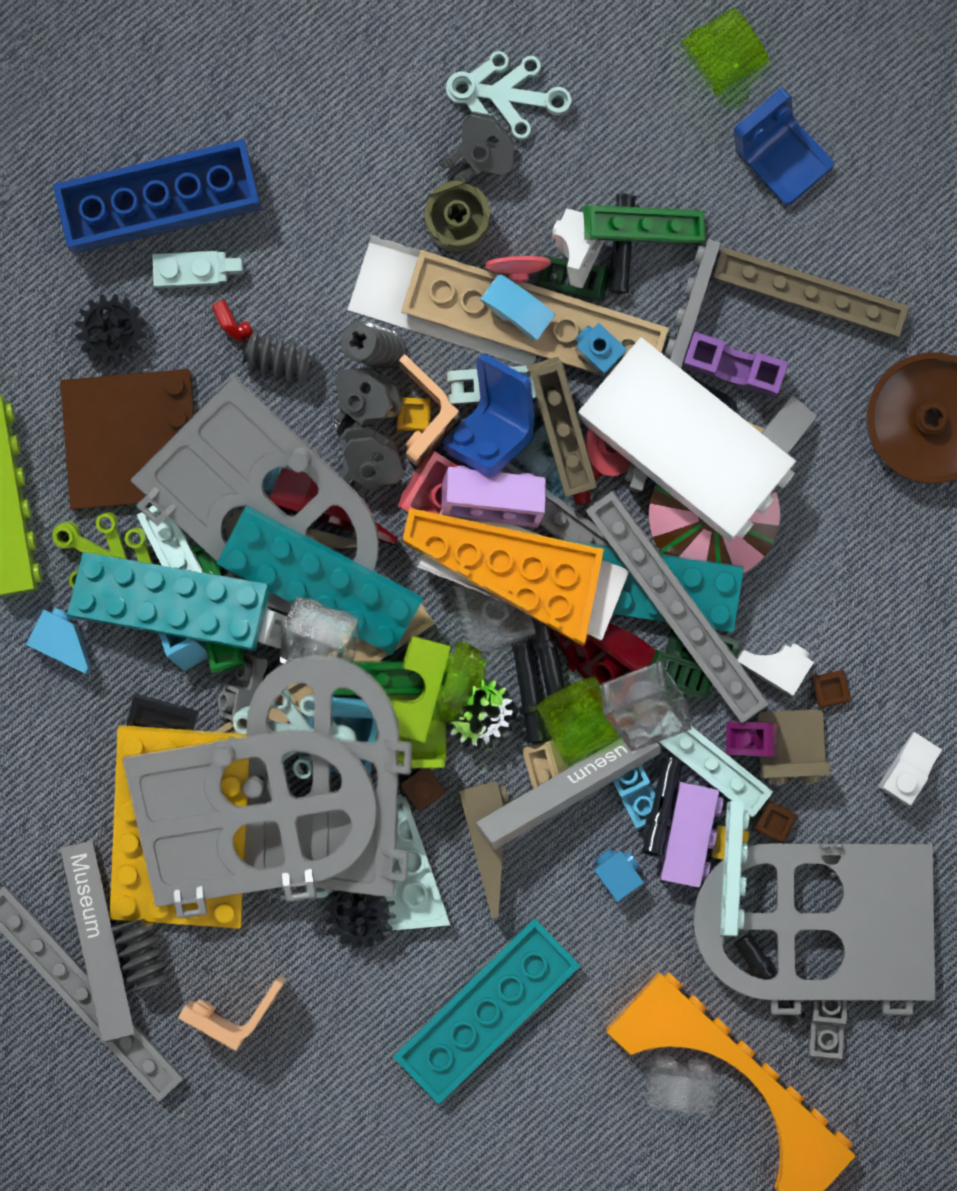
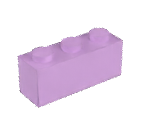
(493, 499)
(690, 834)

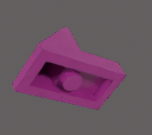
(752, 739)

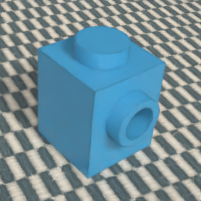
(599, 348)
(618, 872)

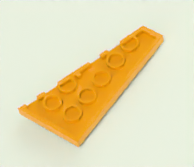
(529, 571)

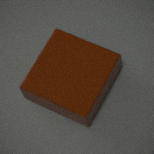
(830, 689)
(775, 822)

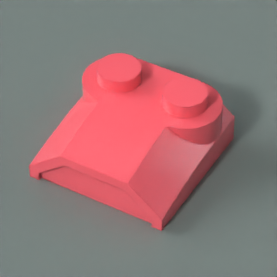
(425, 485)

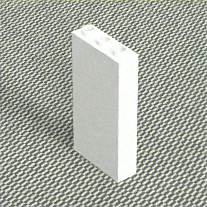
(687, 440)

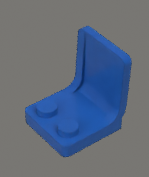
(781, 149)
(499, 424)

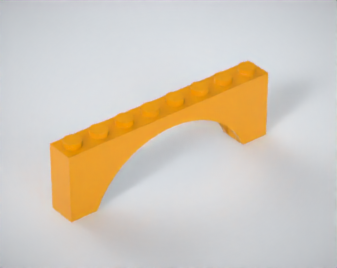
(665, 1018)

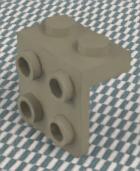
(799, 747)

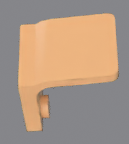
(422, 443)
(202, 1016)

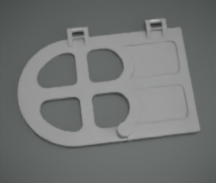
(222, 465)
(192, 825)
(326, 831)
(880, 922)

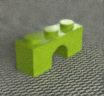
(430, 661)

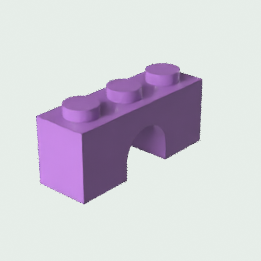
(746, 370)

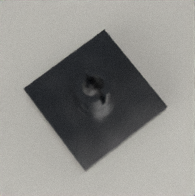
(160, 714)

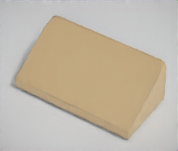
(543, 762)

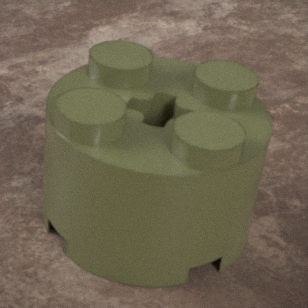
(468, 202)

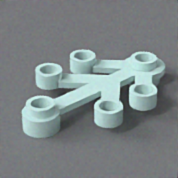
(503, 93)
(298, 722)

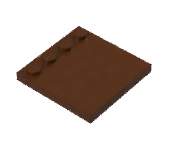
(117, 428)

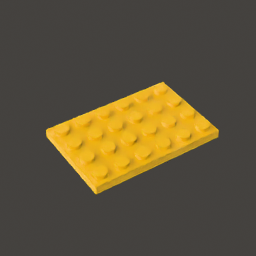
(130, 882)

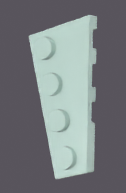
(418, 898)

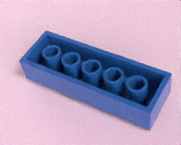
(157, 196)

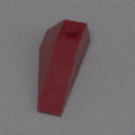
(296, 489)
(608, 658)

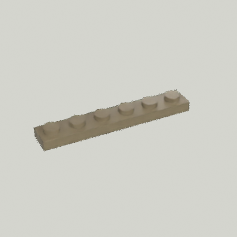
(810, 292)

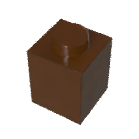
(423, 788)

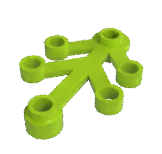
(112, 536)

